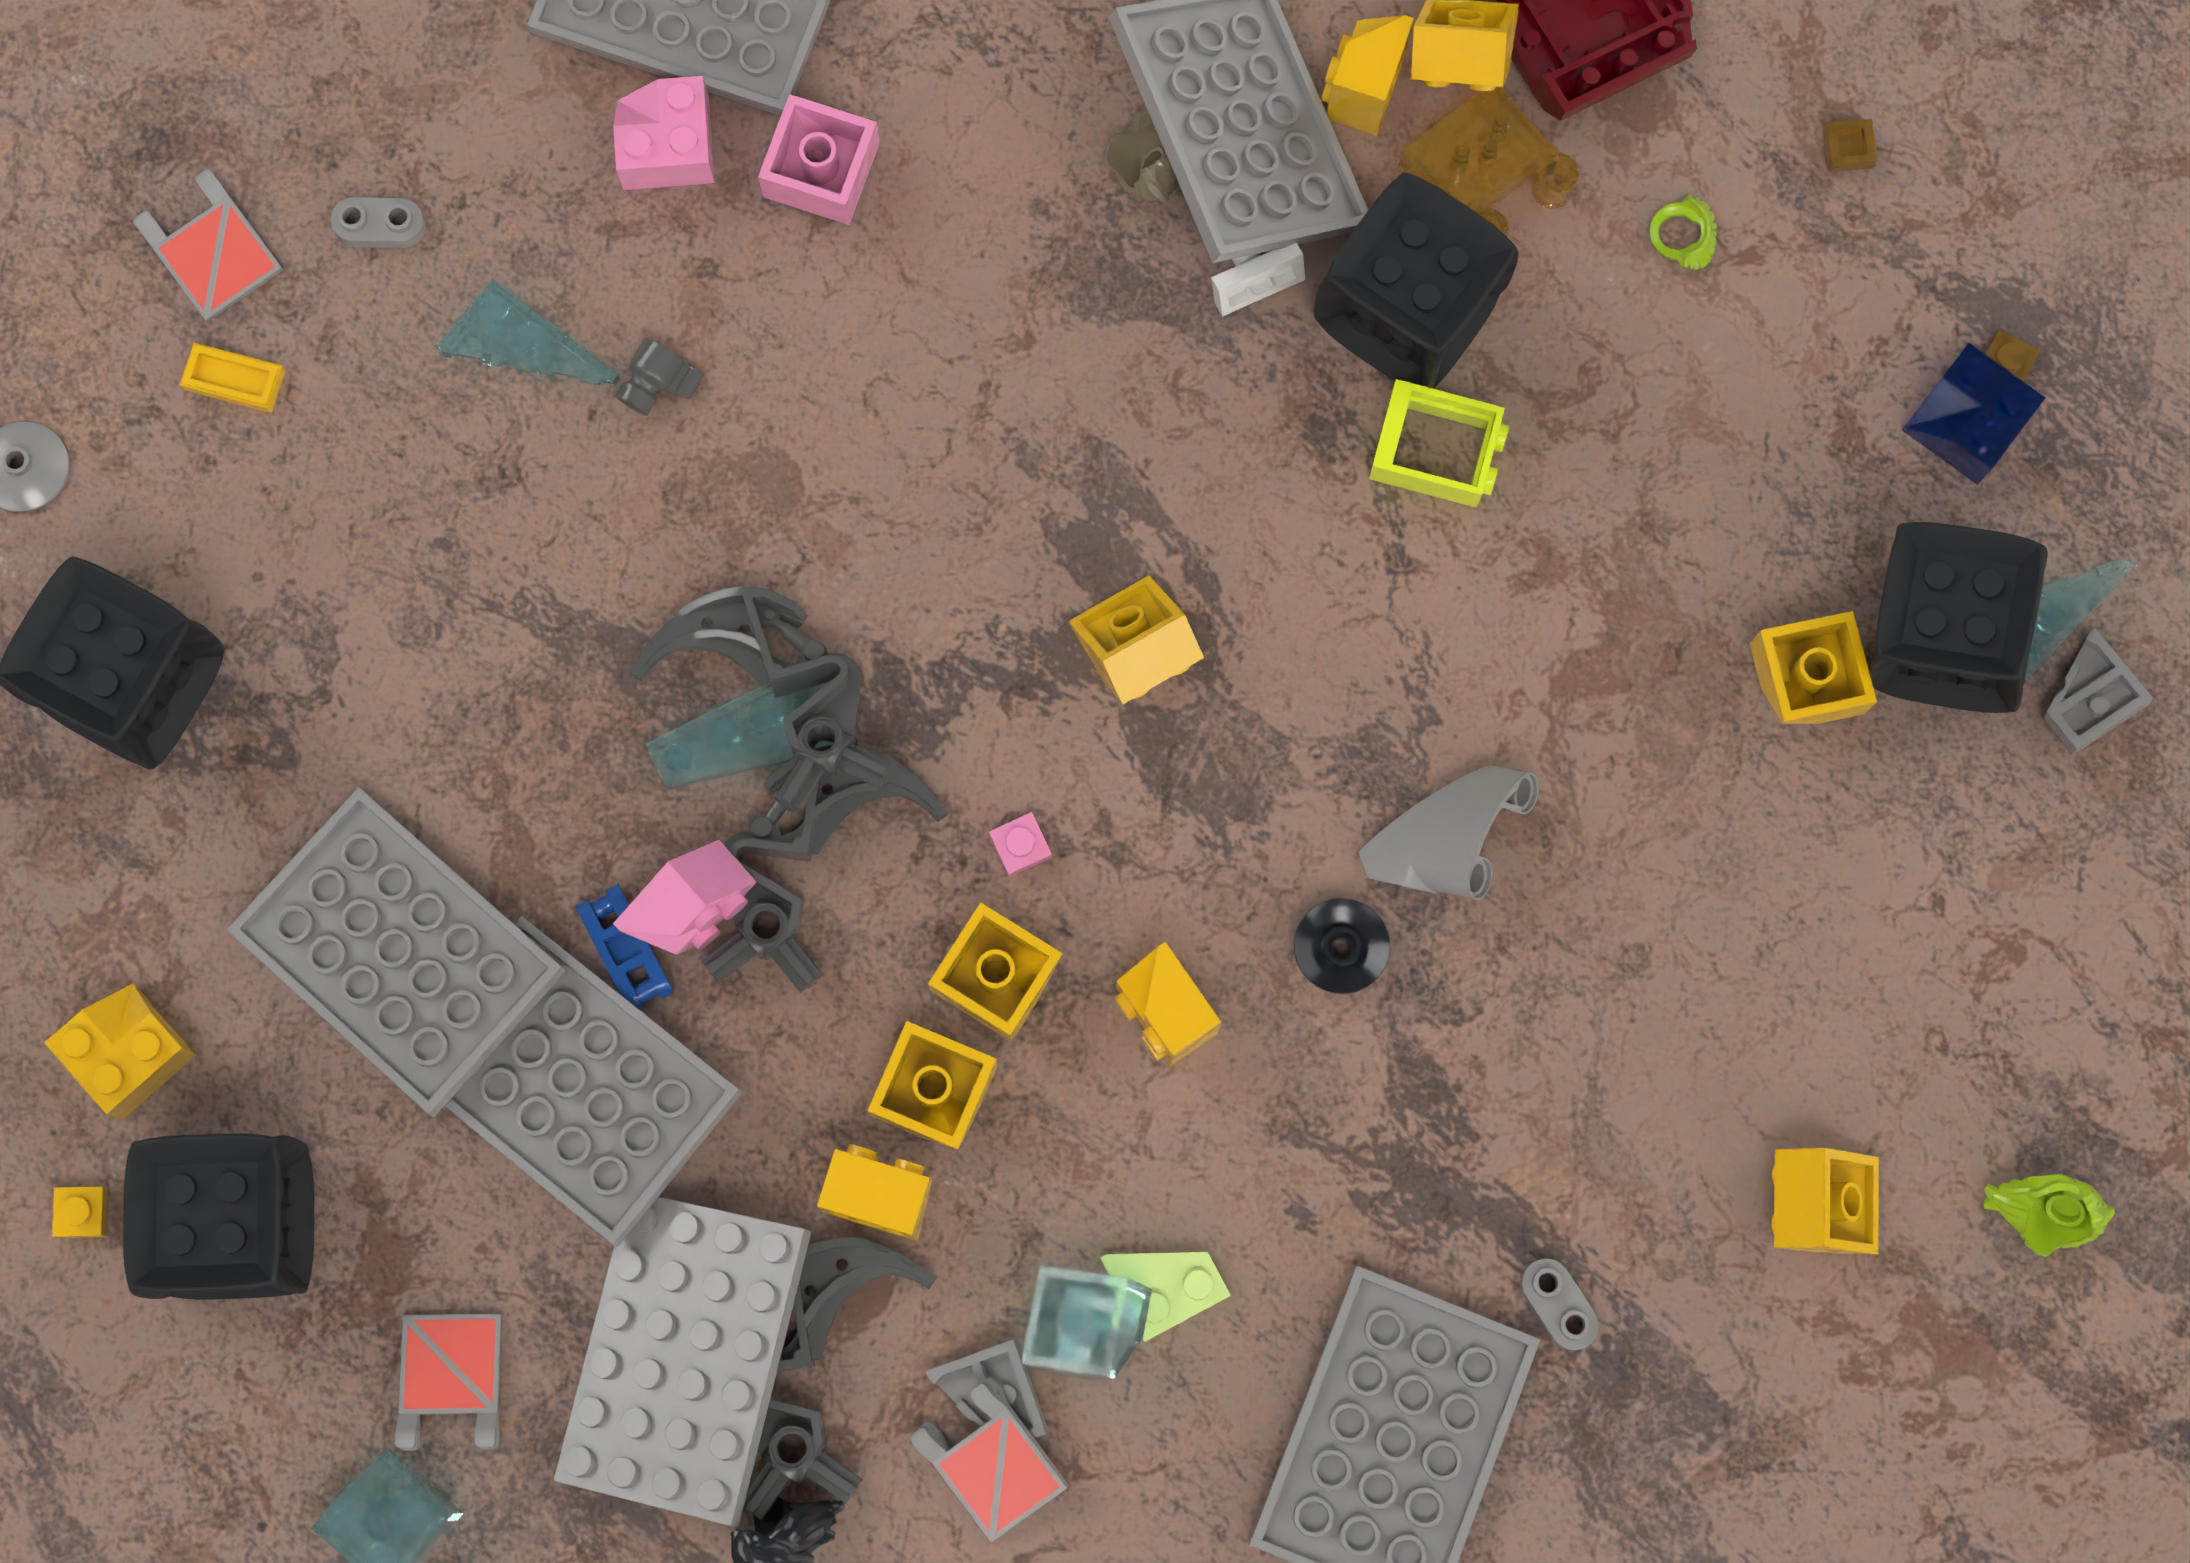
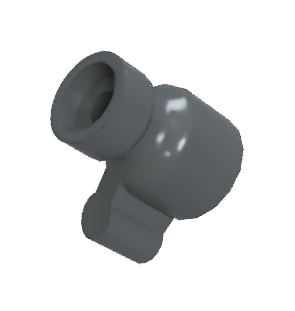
(654, 370)

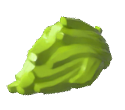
(2050, 1211)

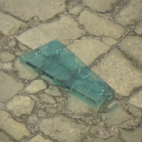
(730, 739)

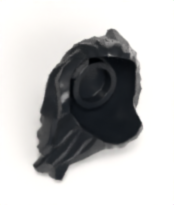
(786, 1533)

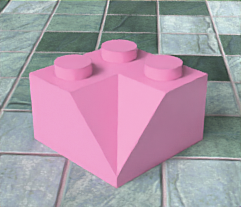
(664, 135)
(819, 159)
(688, 900)

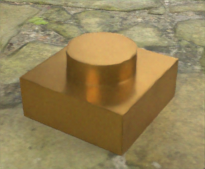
(1850, 145)
(2012, 354)

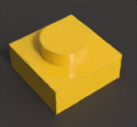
(80, 1212)

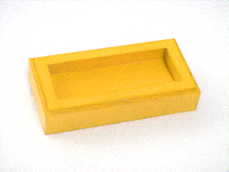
(232, 377)

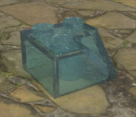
(1084, 1323)
(387, 1515)

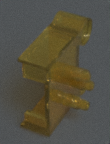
(1486, 154)

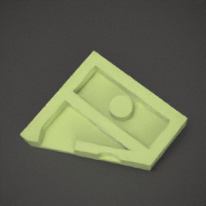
(1179, 1284)

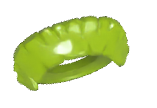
(1697, 254)

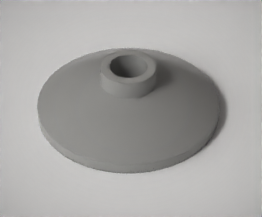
(43, 470)

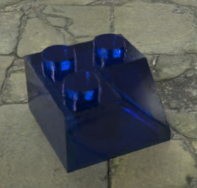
(1973, 414)

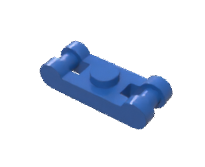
(622, 952)

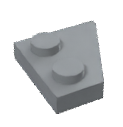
(2095, 695)
(1005, 1366)

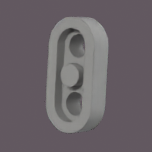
(375, 223)
(1557, 1306)

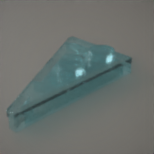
(510, 333)
(2067, 605)

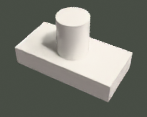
(1257, 278)

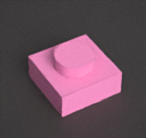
(1020, 844)

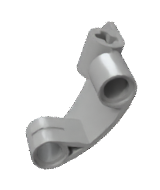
(1441, 837)

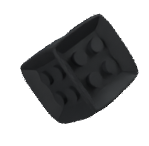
(1415, 282)
(1958, 616)
(111, 662)
(218, 1216)

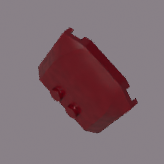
(1596, 48)

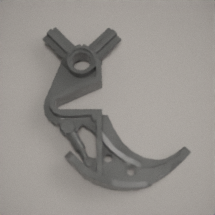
(824, 716)
(769, 899)
(814, 1320)

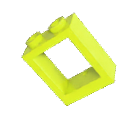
(1446, 406)

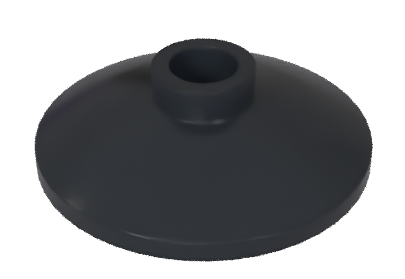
(1348, 922)

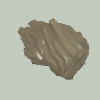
(1141, 161)

